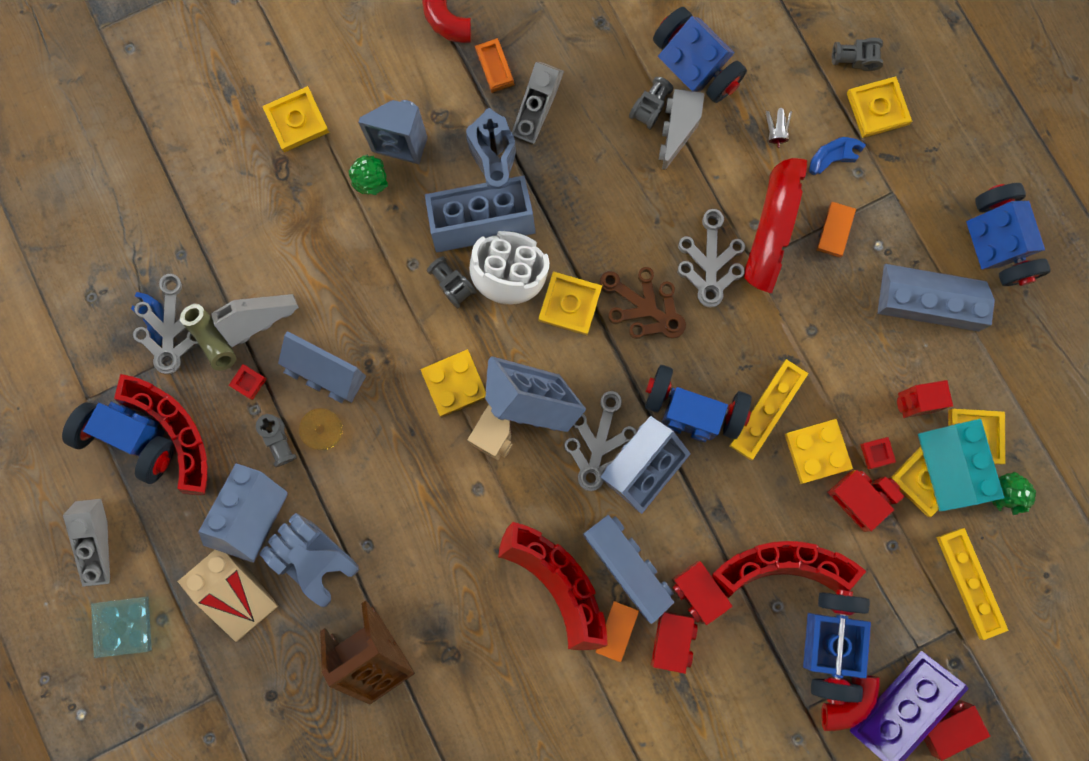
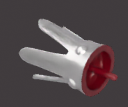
(779, 134)

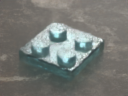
(121, 627)

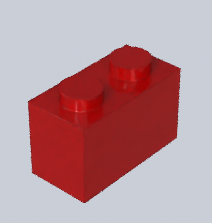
(924, 399)
(861, 500)
(701, 593)
(673, 642)
(956, 731)

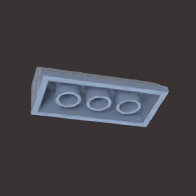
(474, 211)
(936, 298)
(531, 396)
(629, 569)

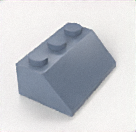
(395, 131)
(320, 368)
(646, 464)
(242, 513)

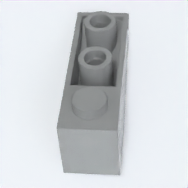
(537, 101)
(684, 118)
(245, 317)
(88, 537)

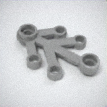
(710, 262)
(168, 329)
(598, 445)

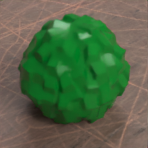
(368, 175)
(1017, 493)

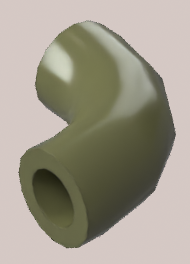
(208, 337)

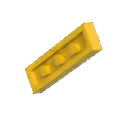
(769, 409)
(972, 584)

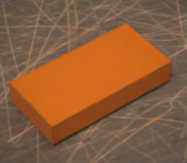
(494, 65)
(836, 229)
(619, 629)

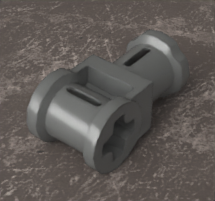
(863, 54)
(649, 106)
(454, 284)
(275, 440)

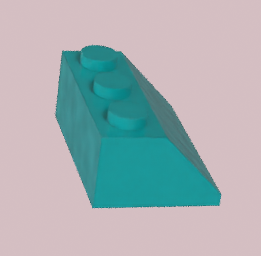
(960, 465)

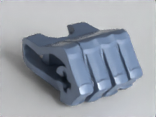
(478, 136)
(306, 556)

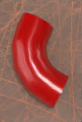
(445, 23)
(846, 716)

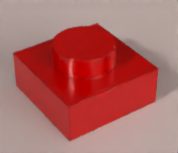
(247, 382)
(878, 453)
(888, 487)

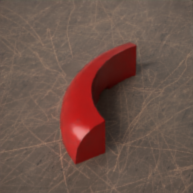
(775, 223)
(172, 416)
(788, 559)
(563, 579)

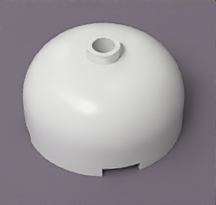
(508, 267)

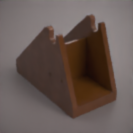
(366, 662)

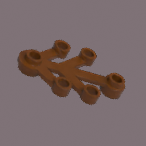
(645, 305)

